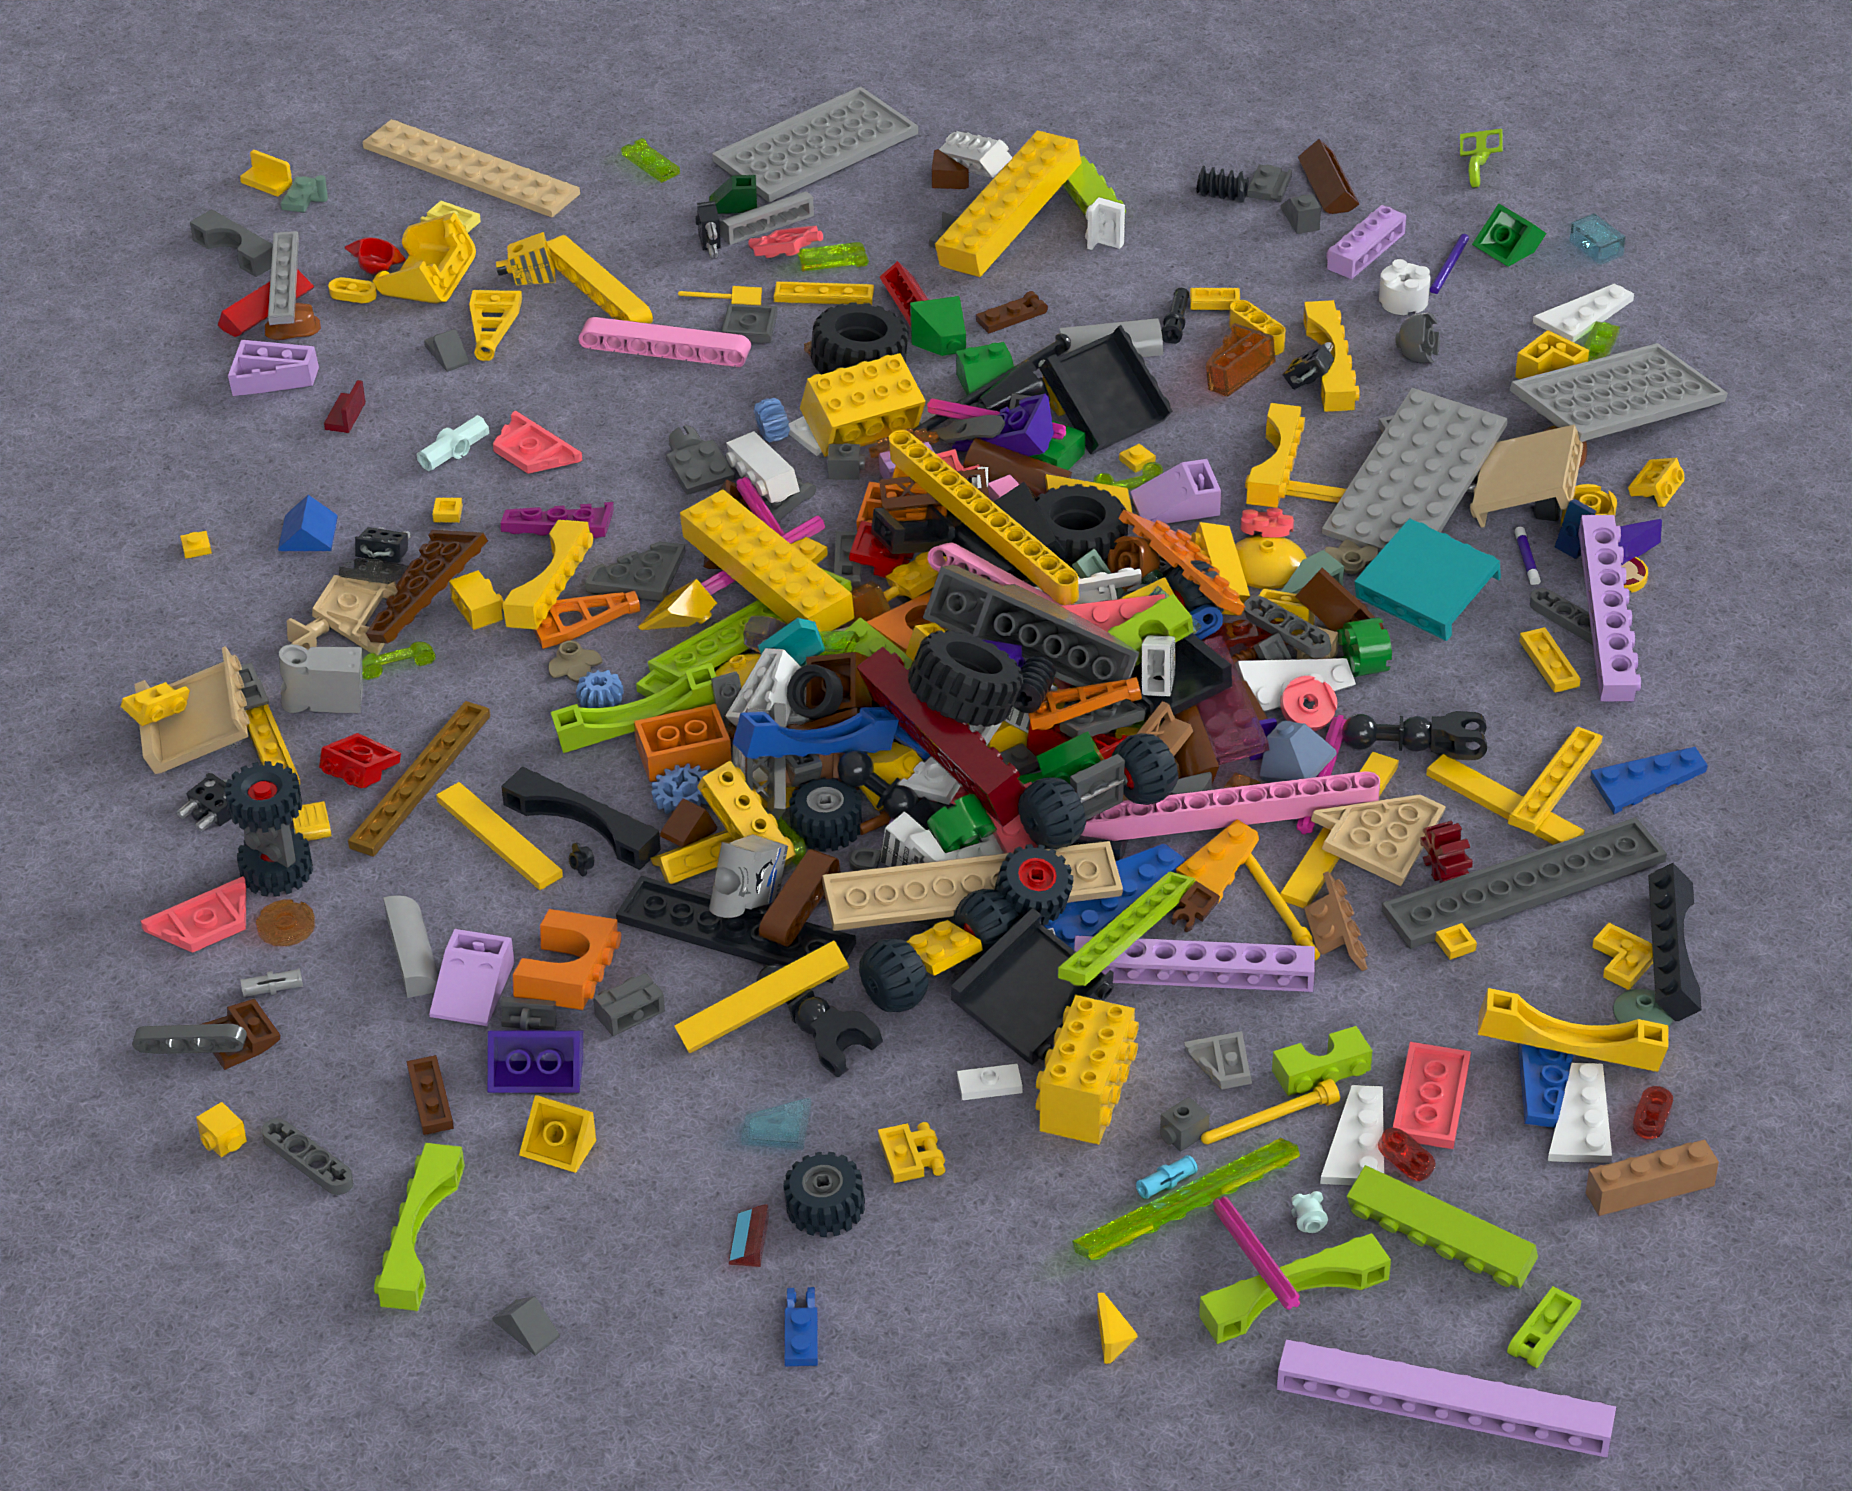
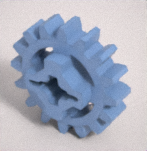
(677, 785)

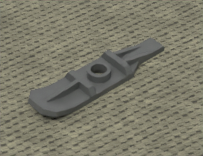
(971, 428)

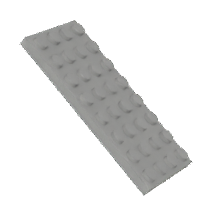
(816, 143)
(1618, 391)
(1415, 469)

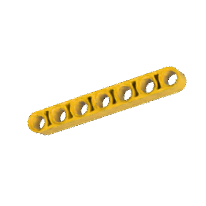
(597, 282)

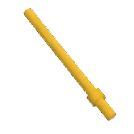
(1300, 934)

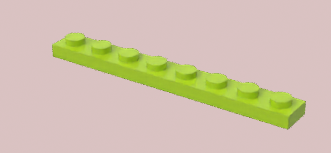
(1125, 929)

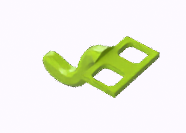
(1480, 154)

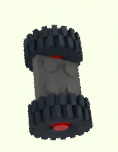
(263, 805)

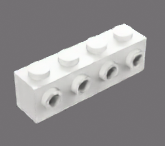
(977, 153)
(763, 467)

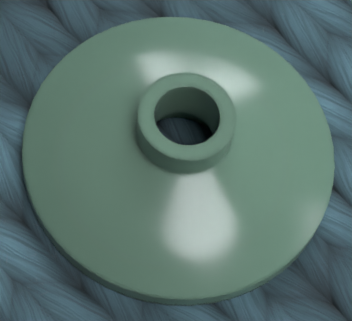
(1639, 1005)

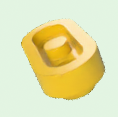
(352, 290)

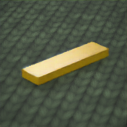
(823, 293)

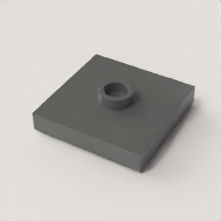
(751, 321)

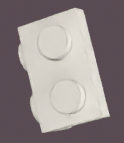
(1105, 223)

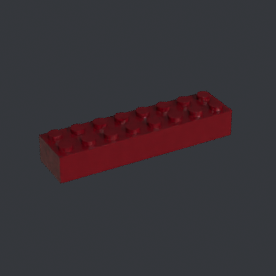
(945, 740)

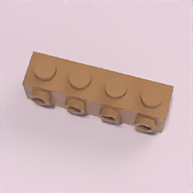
(1651, 1177)

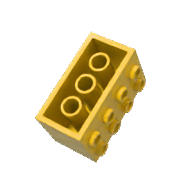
(862, 402)
(1086, 1069)

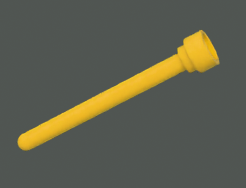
(1324, 1093)

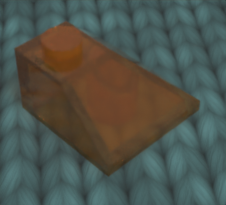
(869, 601)

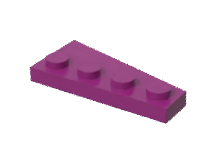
(541, 522)

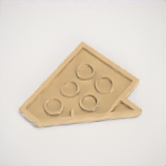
(1380, 833)

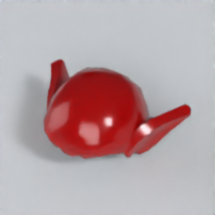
(375, 254)

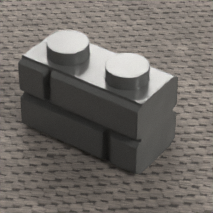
(629, 1004)

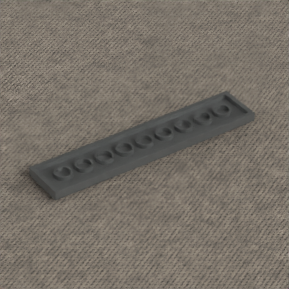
(1524, 881)

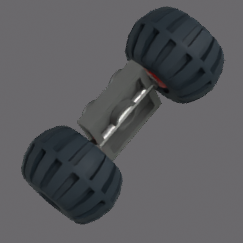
(1057, 812)

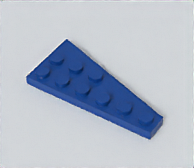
(1136, 875)

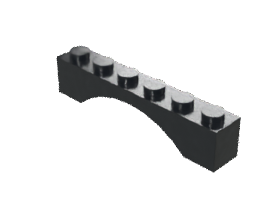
(537, 795)
(1674, 978)

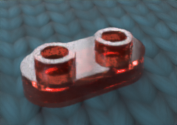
(1649, 1117)
(1406, 1154)

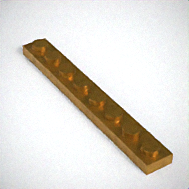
(419, 779)

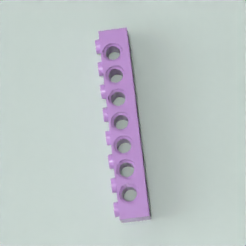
(1608, 608)
(1213, 964)

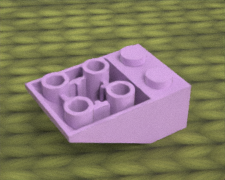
(1179, 494)
(472, 977)

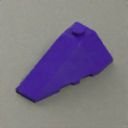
(1025, 429)

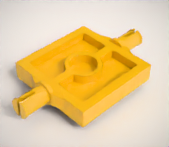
(911, 578)

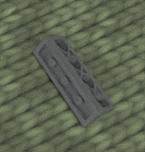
(774, 770)

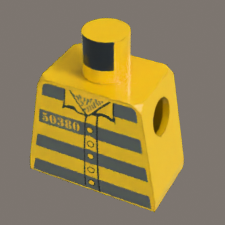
(529, 261)

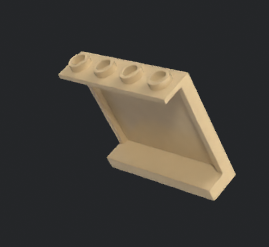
(1528, 471)
(209, 722)

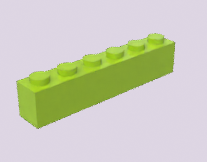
(1442, 1227)

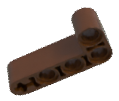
(798, 898)

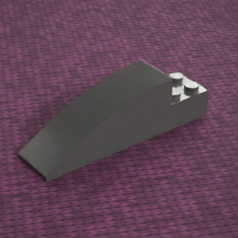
(1017, 616)

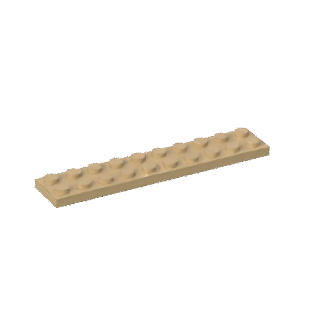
(471, 168)
(937, 887)

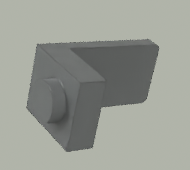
(725, 691)

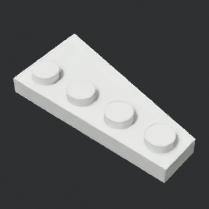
(1579, 315)
(1271, 677)
(1583, 1121)
(1356, 1137)

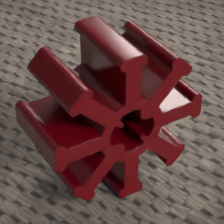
(1446, 851)

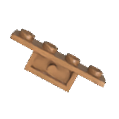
(1332, 922)

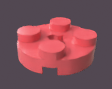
(1270, 523)
(1322, 695)

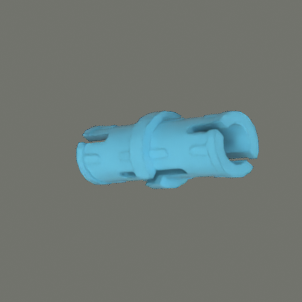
(1166, 1177)

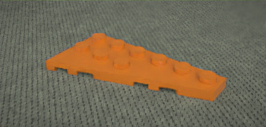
(1179, 549)

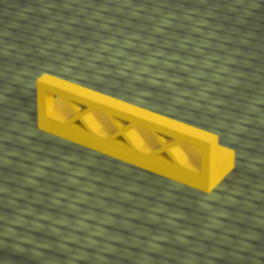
(691, 859)

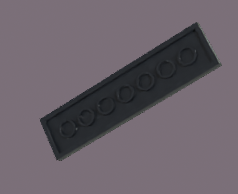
(687, 917)

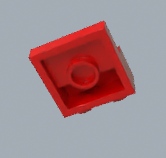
(870, 551)
(357, 760)

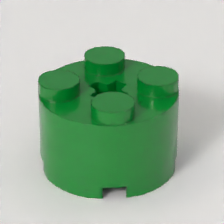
(1365, 646)
(961, 824)

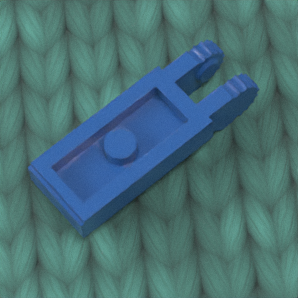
(801, 1331)

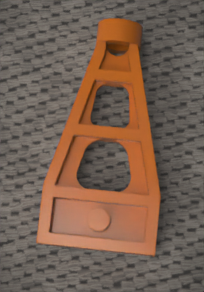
(553, 632)
(1099, 695)

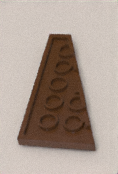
(424, 578)

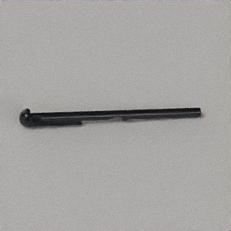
(1058, 347)

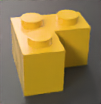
(1548, 354)

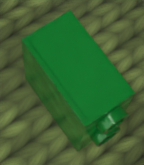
(1064, 452)

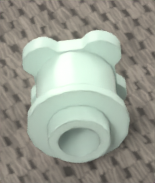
(1309, 1212)

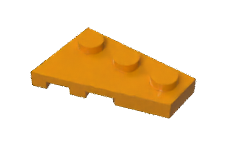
(1220, 858)

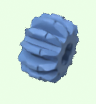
(771, 420)
(599, 690)

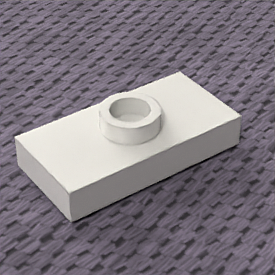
(989, 1082)

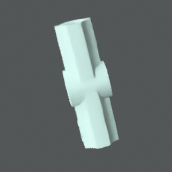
(453, 443)

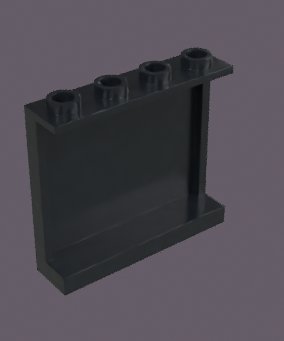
(1106, 390)
(1023, 508)
(1197, 677)
(1018, 988)

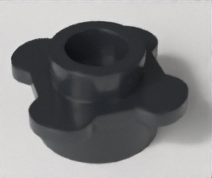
(581, 859)

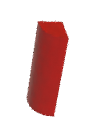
(902, 288)
(255, 308)

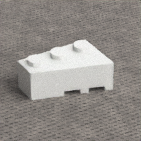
(765, 684)

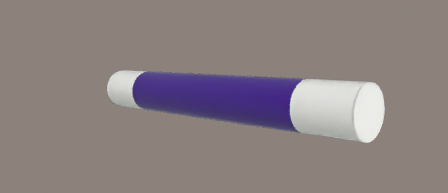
(1527, 555)

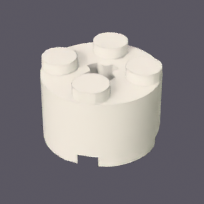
(1404, 287)

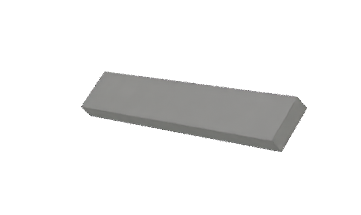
(283, 278)

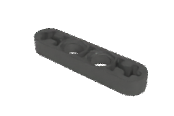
(1549, 603)
(1291, 622)
(189, 1038)
(311, 1153)

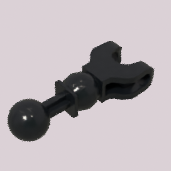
(1443, 734)
(857, 769)
(830, 1028)

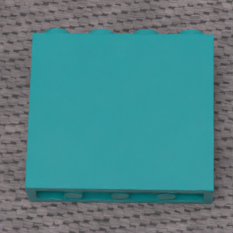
(1425, 578)

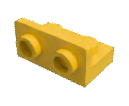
(1659, 479)
(155, 703)

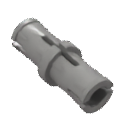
(271, 983)

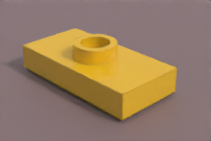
(1213, 298)

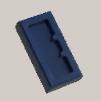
(1568, 536)

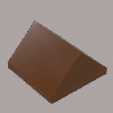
(1328, 600)

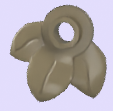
(1353, 556)
(573, 661)

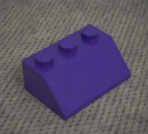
(535, 1061)

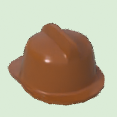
(304, 325)

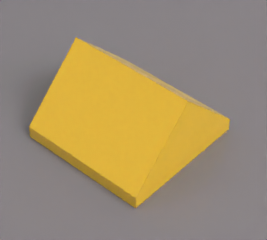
(558, 1134)

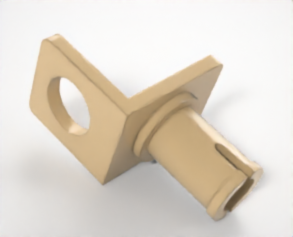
(306, 634)

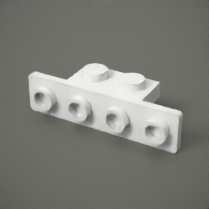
(1102, 585)

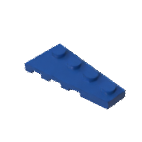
(1637, 779)
(1543, 1083)

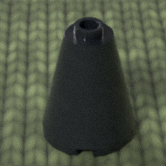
(1018, 381)

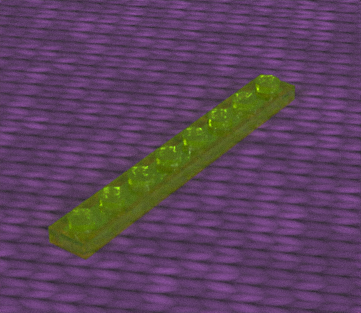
(1186, 1198)

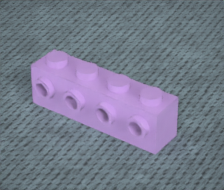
(1366, 242)

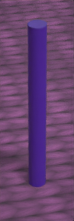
(1449, 264)

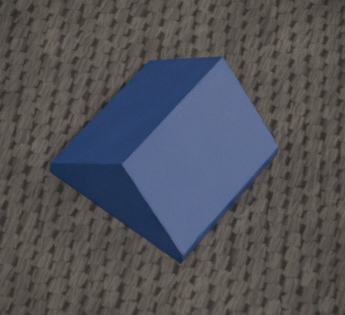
(308, 527)

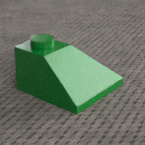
(1508, 236)
(938, 325)

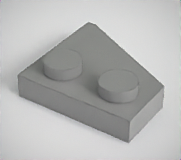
(1222, 1059)

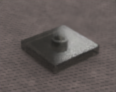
(372, 570)

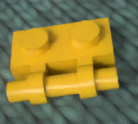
(902, 1154)

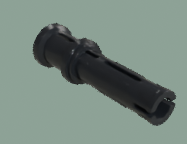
(1175, 320)

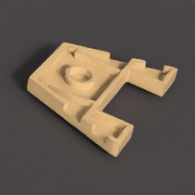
(349, 605)

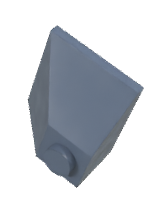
(1294, 753)

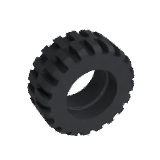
(855, 335)
(1083, 520)
(965, 678)

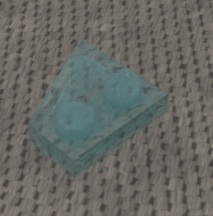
(778, 1126)

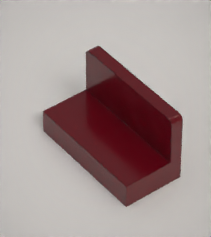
(346, 409)

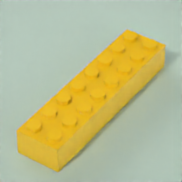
(1008, 203)
(765, 563)

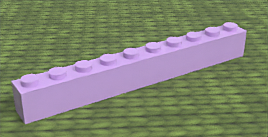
(1446, 1398)

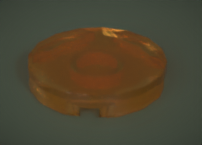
(285, 923)

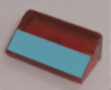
(749, 1237)

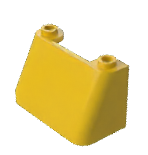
(436, 261)

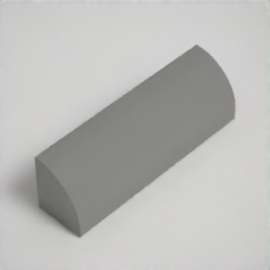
(767, 218)
(1145, 335)
(411, 945)

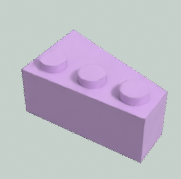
(271, 367)

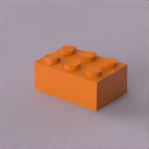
(682, 738)

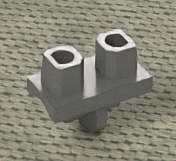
(528, 1013)

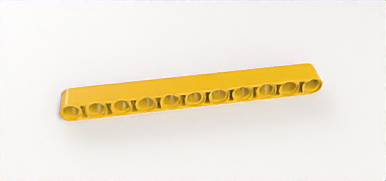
(984, 517)

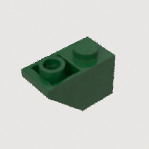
(736, 195)

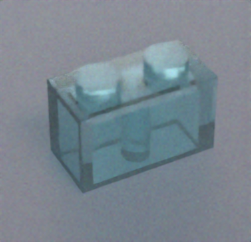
(1597, 239)

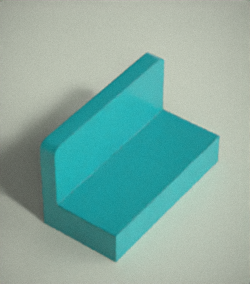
(798, 639)

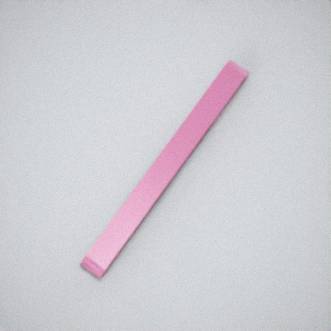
(1223, 806)

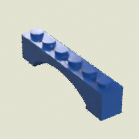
(867, 731)

